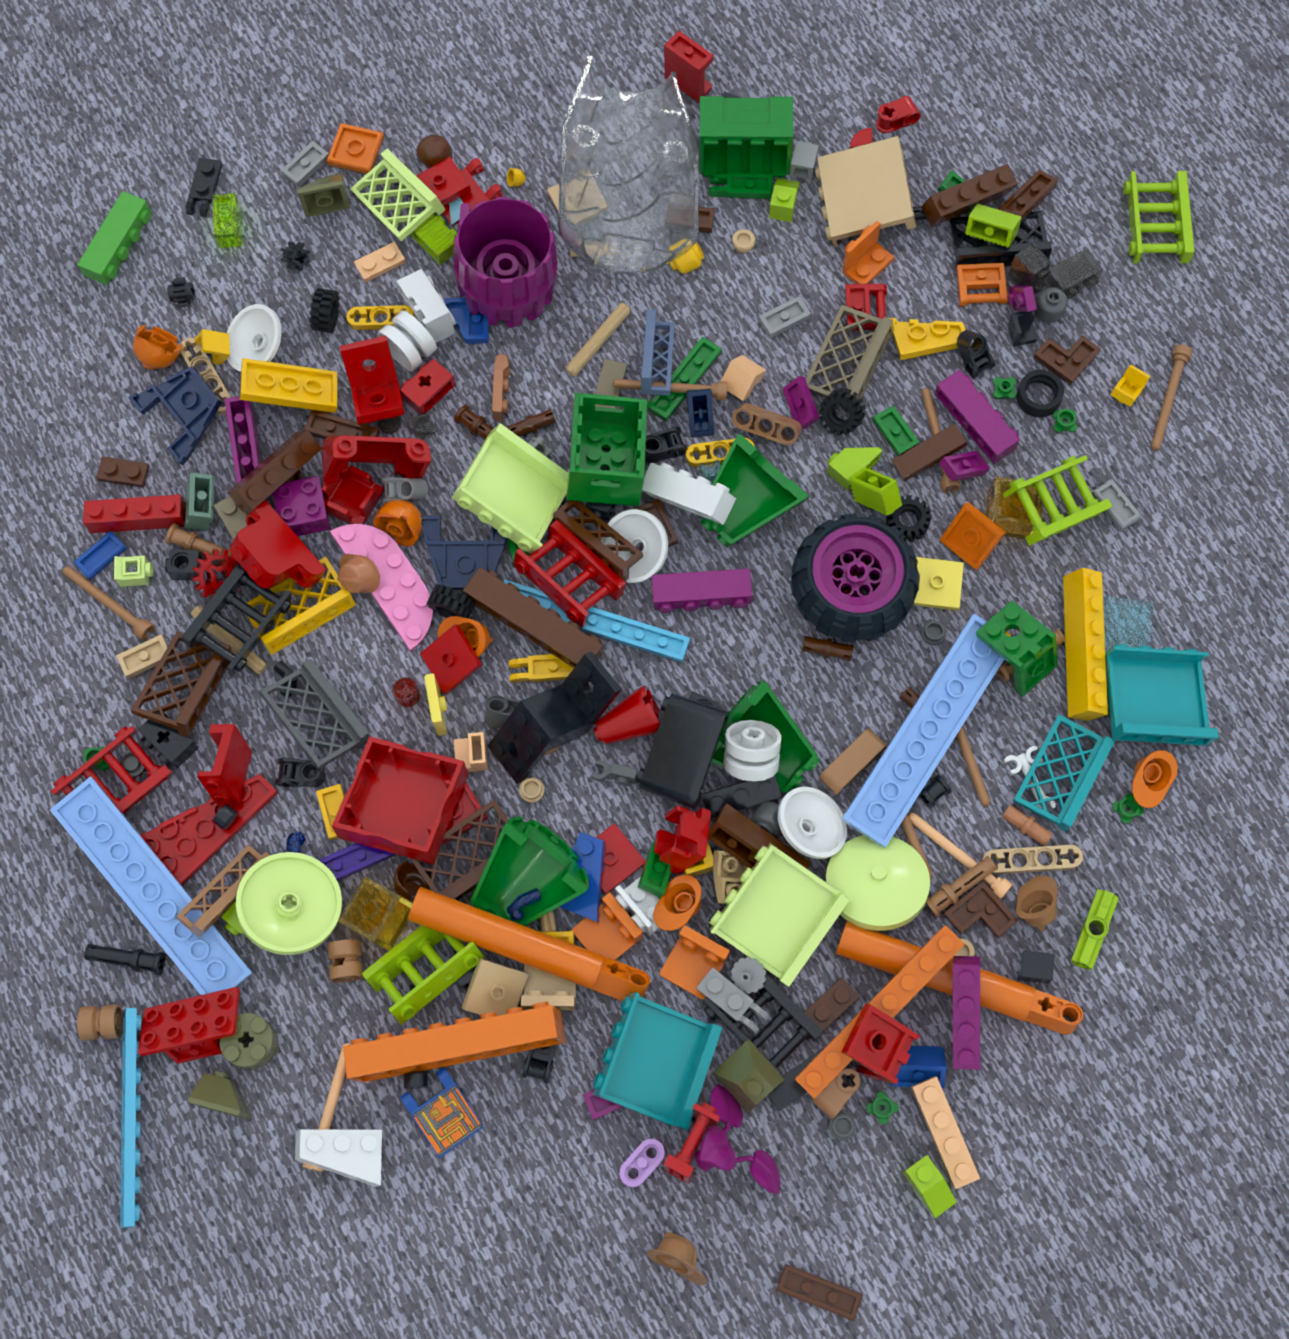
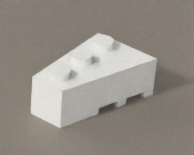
(427, 304)
(343, 1152)

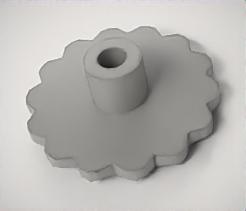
(748, 975)

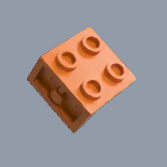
(865, 257)
(612, 934)
(692, 960)

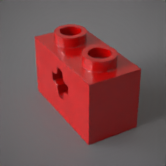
(427, 386)

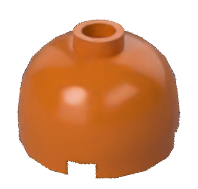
(155, 347)
(400, 521)

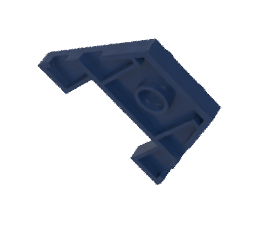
(189, 401)
(459, 560)

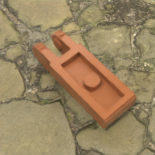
(500, 386)

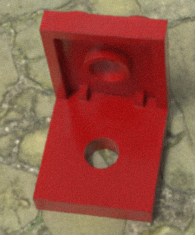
(372, 382)
(884, 1053)

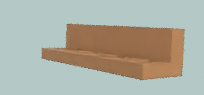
(216, 910)

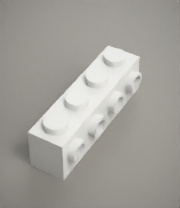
(688, 493)

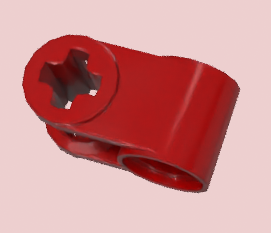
(897, 114)

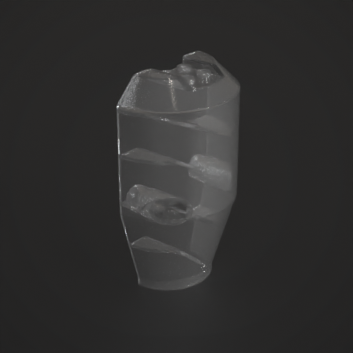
(628, 176)

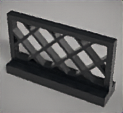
(997, 253)

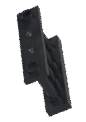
(211, 615)
(787, 1011)

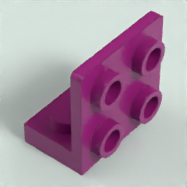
(302, 506)

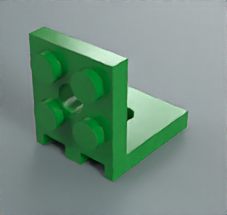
(1030, 652)

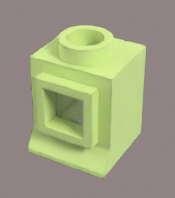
(132, 571)

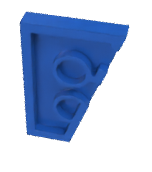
(591, 857)

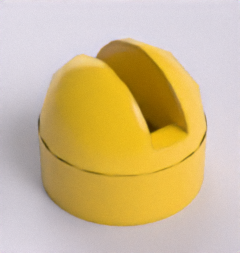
(517, 175)

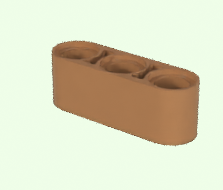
(756, 427)
(852, 761)

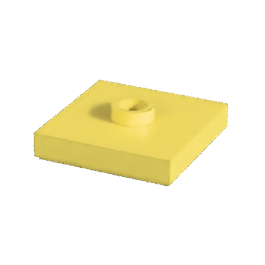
(939, 583)
(436, 704)

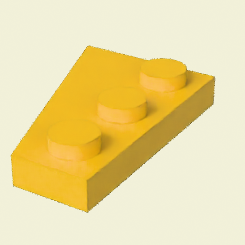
(921, 339)

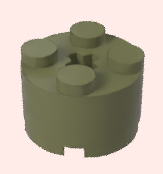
(259, 1051)

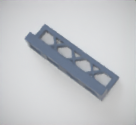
(649, 353)

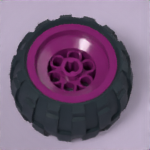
(870, 549)

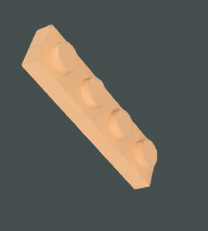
(945, 1132)

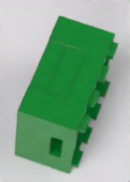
(745, 135)
(623, 434)

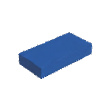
(100, 555)

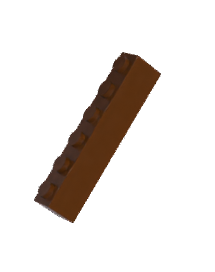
(530, 619)

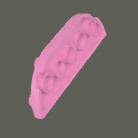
(400, 590)

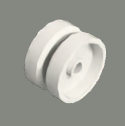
(408, 340)
(752, 750)

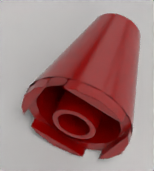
(629, 719)

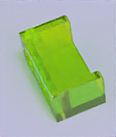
(227, 220)

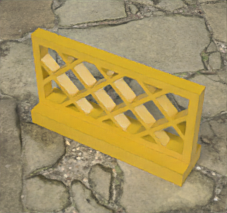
(307, 618)

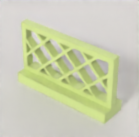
(407, 180)

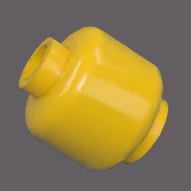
(689, 261)

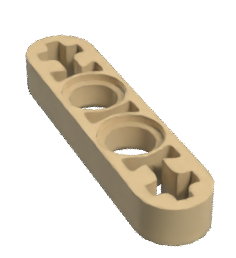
(209, 374)
(1031, 857)

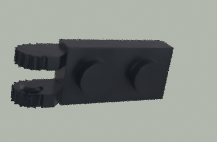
(204, 185)

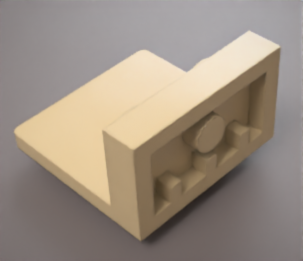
(548, 988)

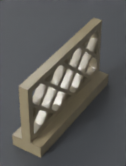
(869, 358)

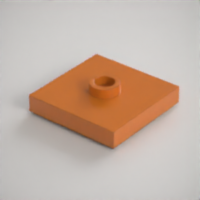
(355, 148)
(972, 536)

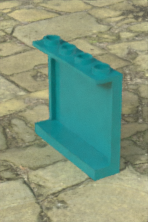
(1157, 696)
(656, 1061)

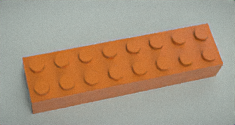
(455, 1043)

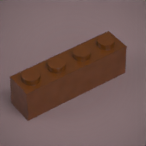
(967, 194)
(274, 470)
(744, 838)

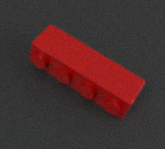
(134, 513)

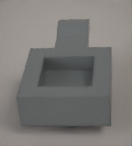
(622, 774)

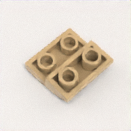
(726, 874)

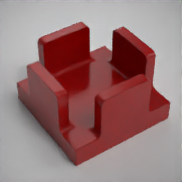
(352, 496)
(688, 842)

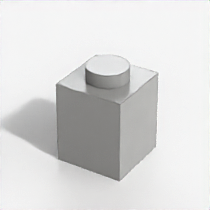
(804, 160)

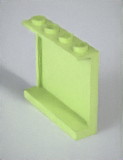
(513, 488)
(778, 913)

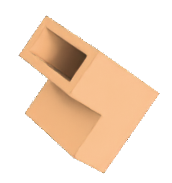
(743, 376)
(472, 751)

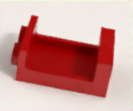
(689, 63)
(230, 767)

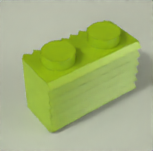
(993, 225)
(436, 238)
(875, 491)

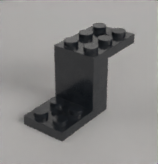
(554, 717)

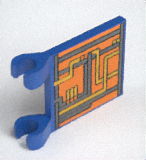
(445, 1118)

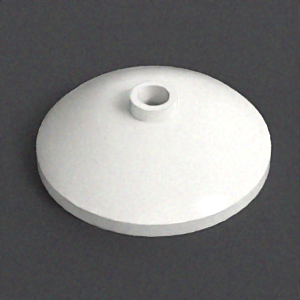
(254, 335)
(640, 528)
(818, 816)

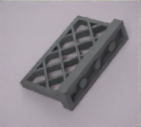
(330, 700)

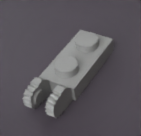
(730, 999)

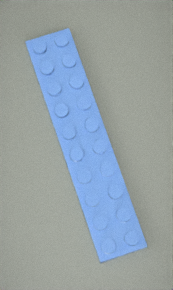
(924, 736)
(148, 888)

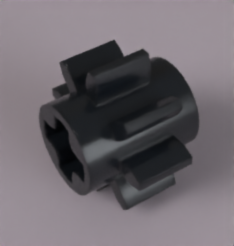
(295, 255)
(181, 292)

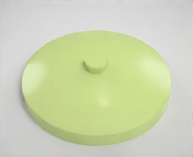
(883, 884)
(288, 903)

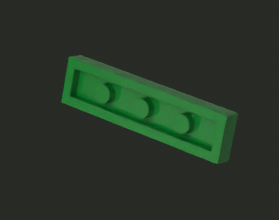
(688, 372)

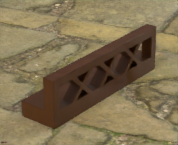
(603, 551)

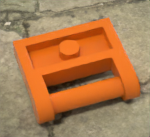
(981, 277)

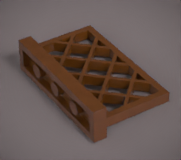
(199, 695)
(469, 881)

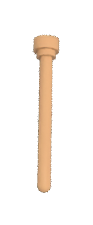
(998, 885)
(332, 1099)

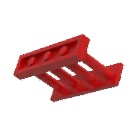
(578, 554)
(135, 790)
(680, 1165)

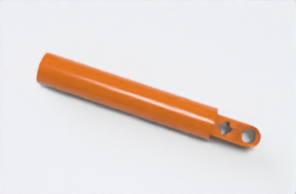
(527, 945)
(996, 991)

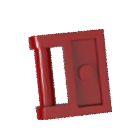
(858, 298)

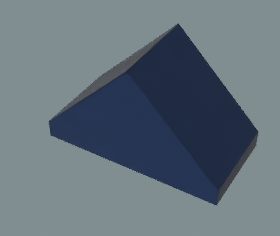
(700, 412)

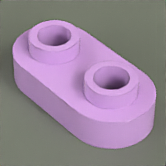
(642, 1163)

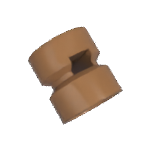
(344, 960)
(100, 1022)

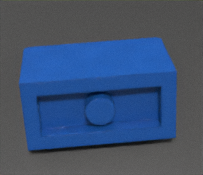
(922, 1064)

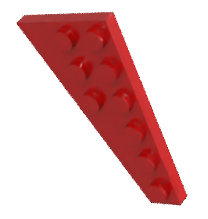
(192, 837)

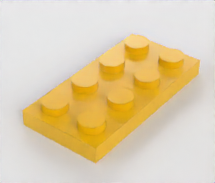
(288, 385)

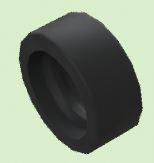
(1035, 409)

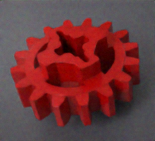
(212, 581)

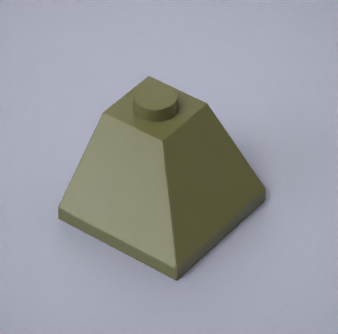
(324, 196)
(748, 1076)
(219, 1095)

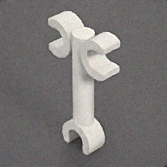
(1024, 762)

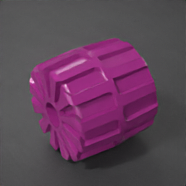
(505, 261)

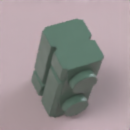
(199, 501)

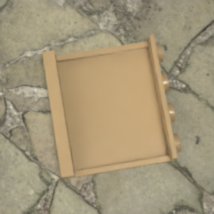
(864, 188)

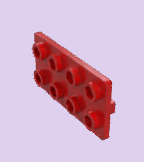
(190, 1026)

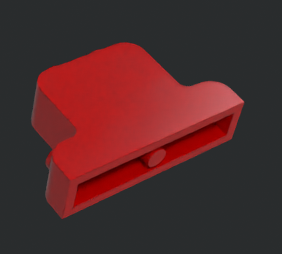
(273, 551)

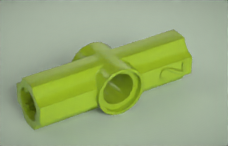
(1100, 915)

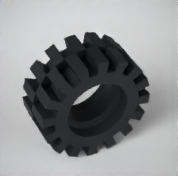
(324, 310)
(832, 420)
(919, 509)
(450, 602)

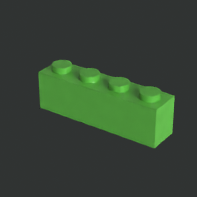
(115, 238)

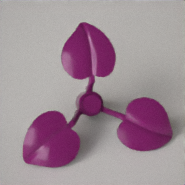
(718, 1153)

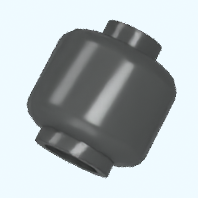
(1051, 304)
(767, 818)

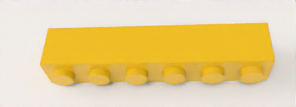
(1085, 645)

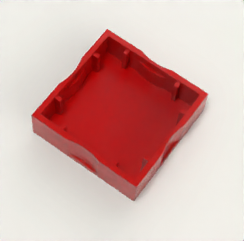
(401, 800)

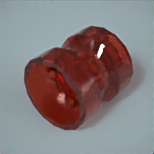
(403, 688)

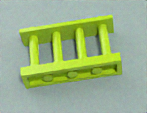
(1179, 207)
(1058, 521)
(401, 959)

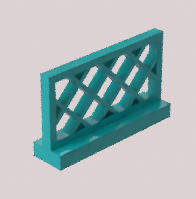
(1080, 787)

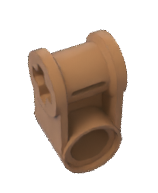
(834, 1095)

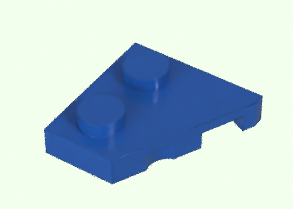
(471, 327)

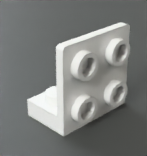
(639, 905)

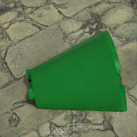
(759, 491)
(795, 751)
(527, 859)

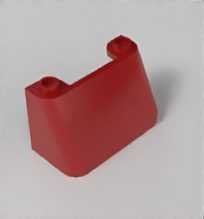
(408, 455)

